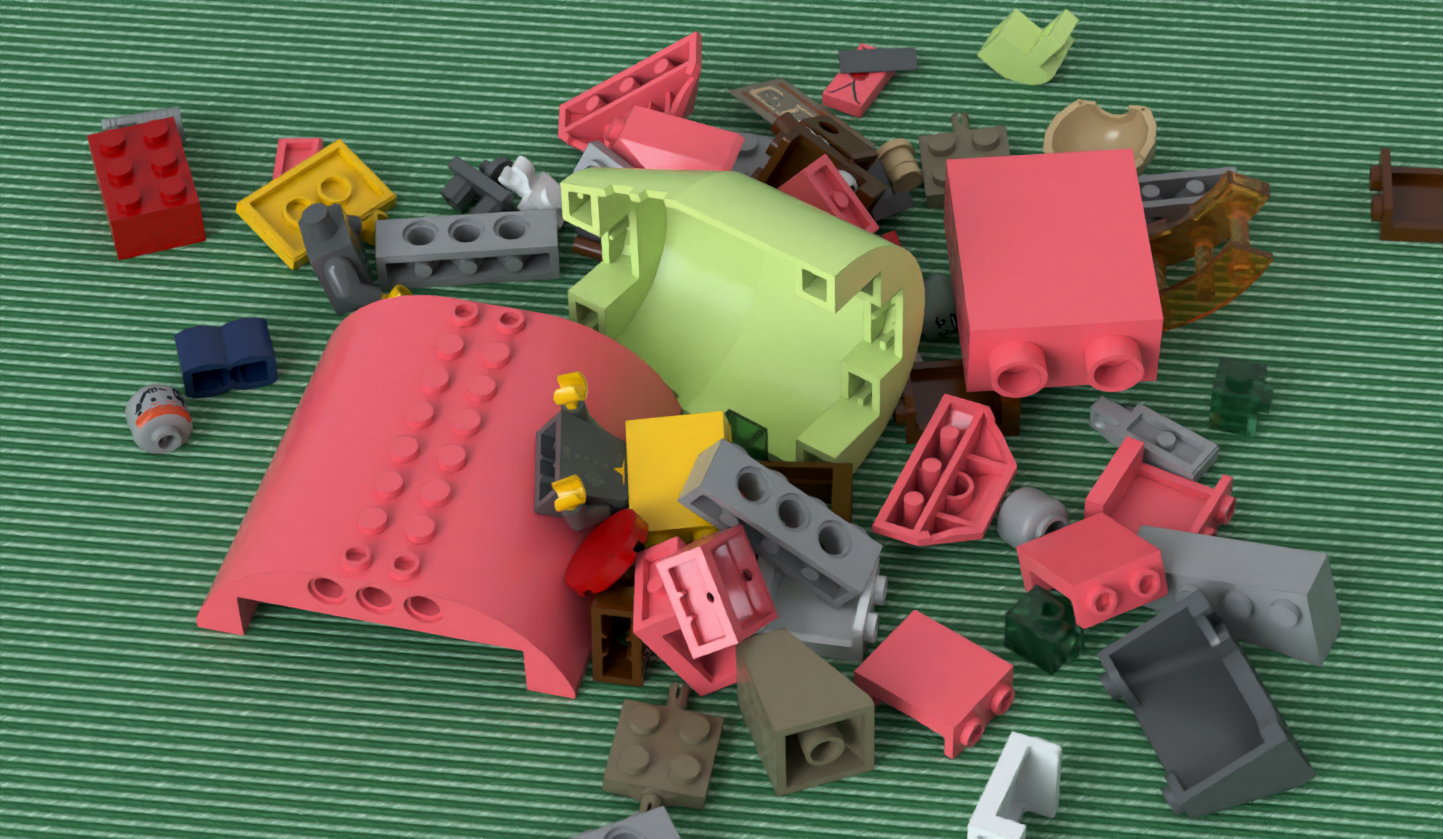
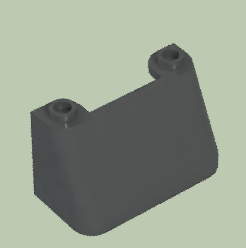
(1203, 710)

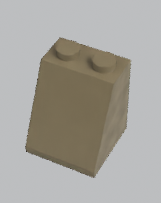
(802, 713)

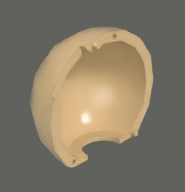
(1090, 128)

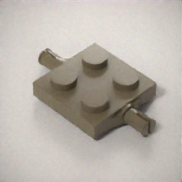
(956, 145)
(663, 753)

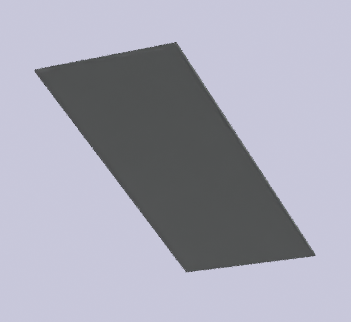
(877, 60)

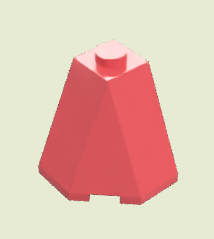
(669, 142)

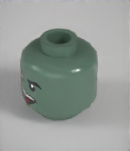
(939, 307)

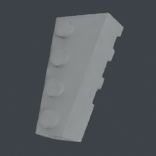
(1260, 590)

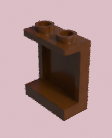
(800, 148)
(1406, 201)
(932, 380)

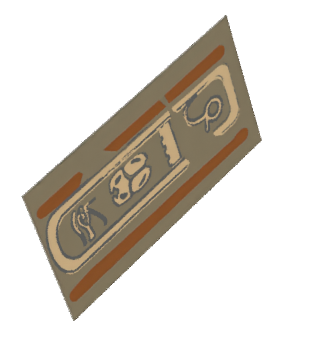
(778, 96)

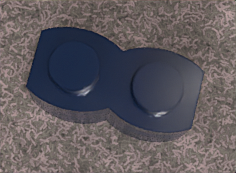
(226, 357)

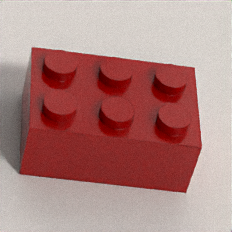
(146, 188)

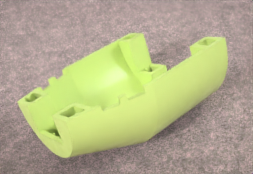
(751, 303)

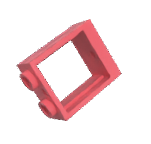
(717, 567)

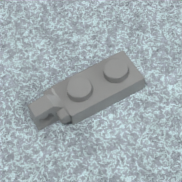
(1165, 441)

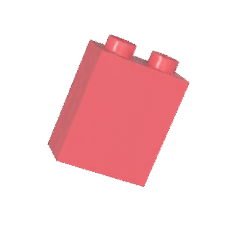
(1051, 272)

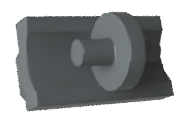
(471, 184)

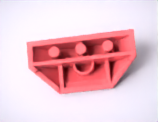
(660, 83)
(950, 479)

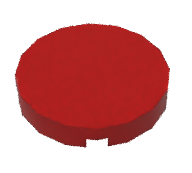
(606, 553)

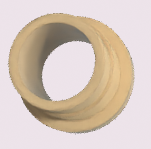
(900, 165)

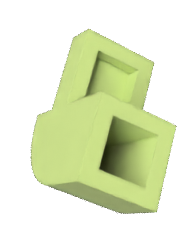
(1024, 51)

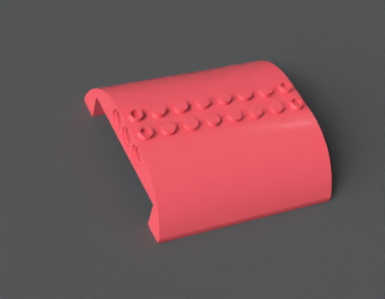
(416, 482)

